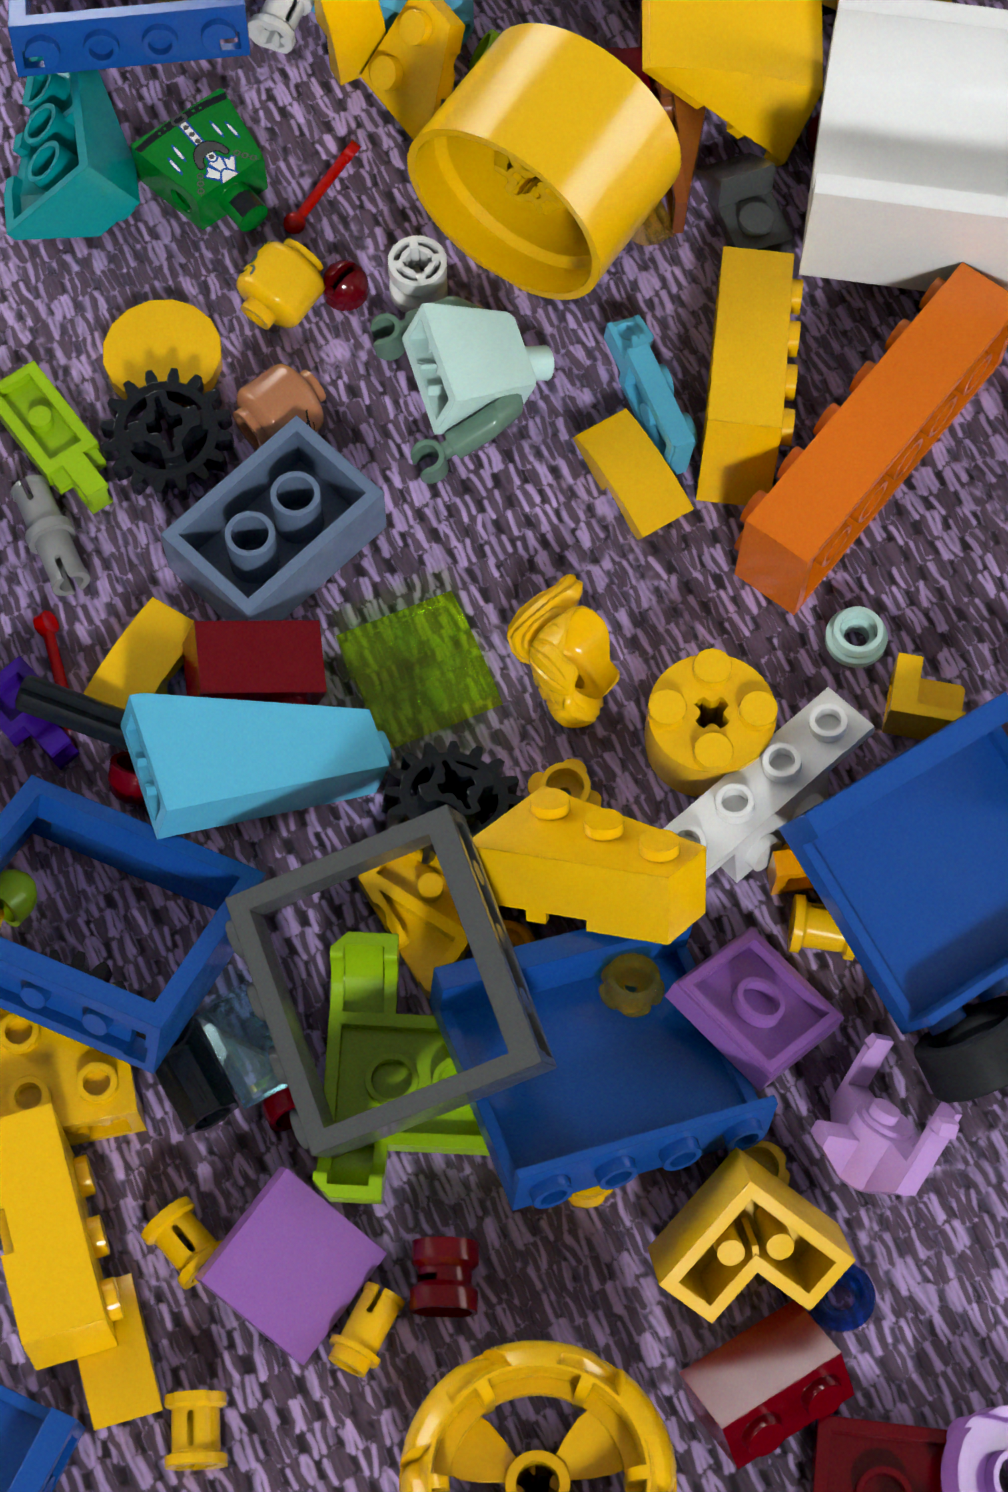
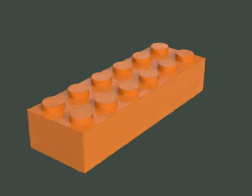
(873, 438)

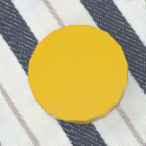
(160, 338)

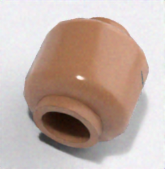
(276, 399)

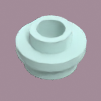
(859, 620)

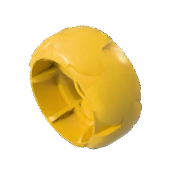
(612, 1435)

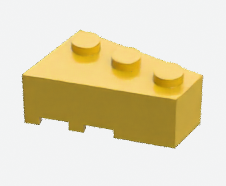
(593, 867)
(53, 1243)

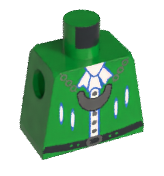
(205, 164)

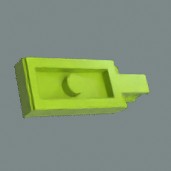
(53, 436)

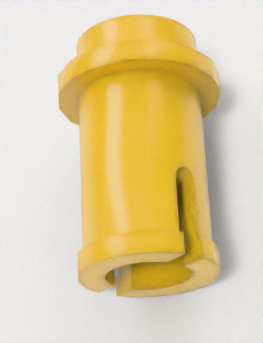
(365, 1330)

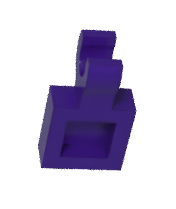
(20, 725)

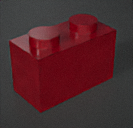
(255, 661)
(767, 1384)

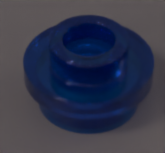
(862, 1306)

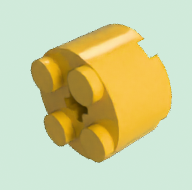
(723, 697)

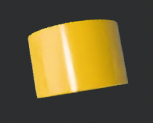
(545, 160)

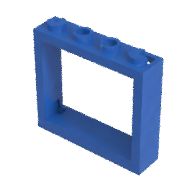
(126, 35)
(81, 1003)

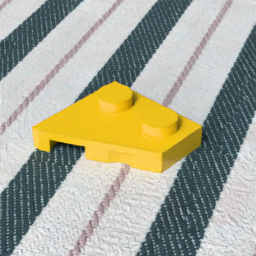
(416, 62)
(418, 906)

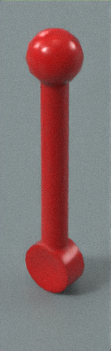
(295, 221)
(46, 626)

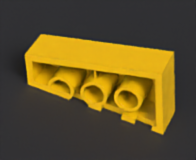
(749, 374)

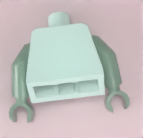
(467, 370)

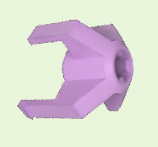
(871, 1140)

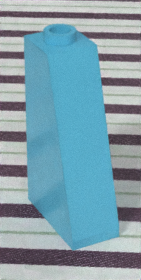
(247, 759)

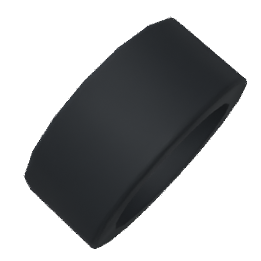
(969, 1056)

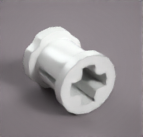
(281, 21)

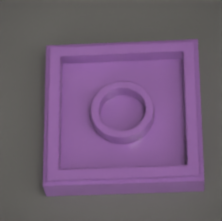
(754, 1007)
(291, 1265)

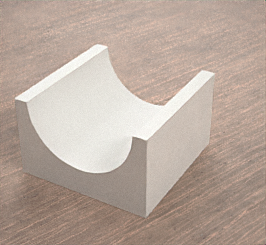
(911, 146)

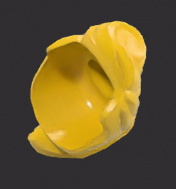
(565, 652)

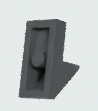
(744, 202)

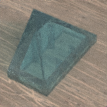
(239, 1044)

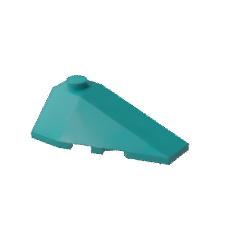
(73, 161)

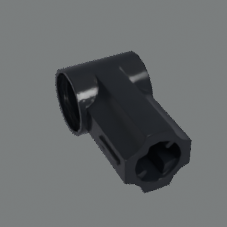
(194, 1082)

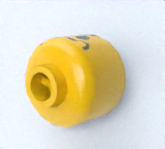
(280, 284)

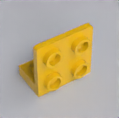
(86, 1087)

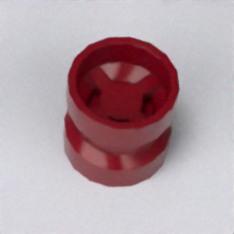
(444, 1277)

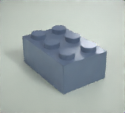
(275, 527)

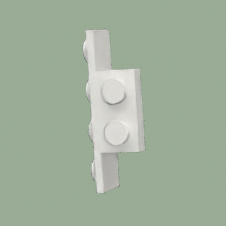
(745, 808)

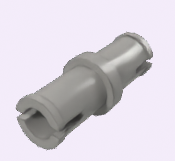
(50, 535)

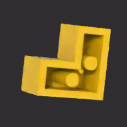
(746, 1226)

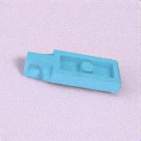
(651, 392)

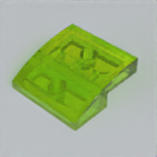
(419, 669)

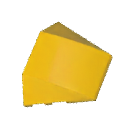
(741, 60)

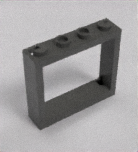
(490, 946)

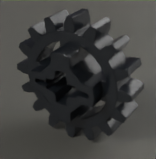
(141, 441)
(449, 779)

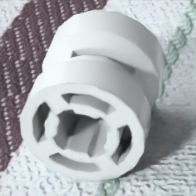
(407, 281)

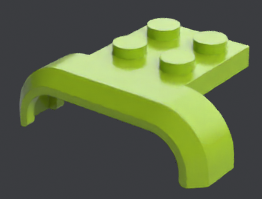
(376, 1059)

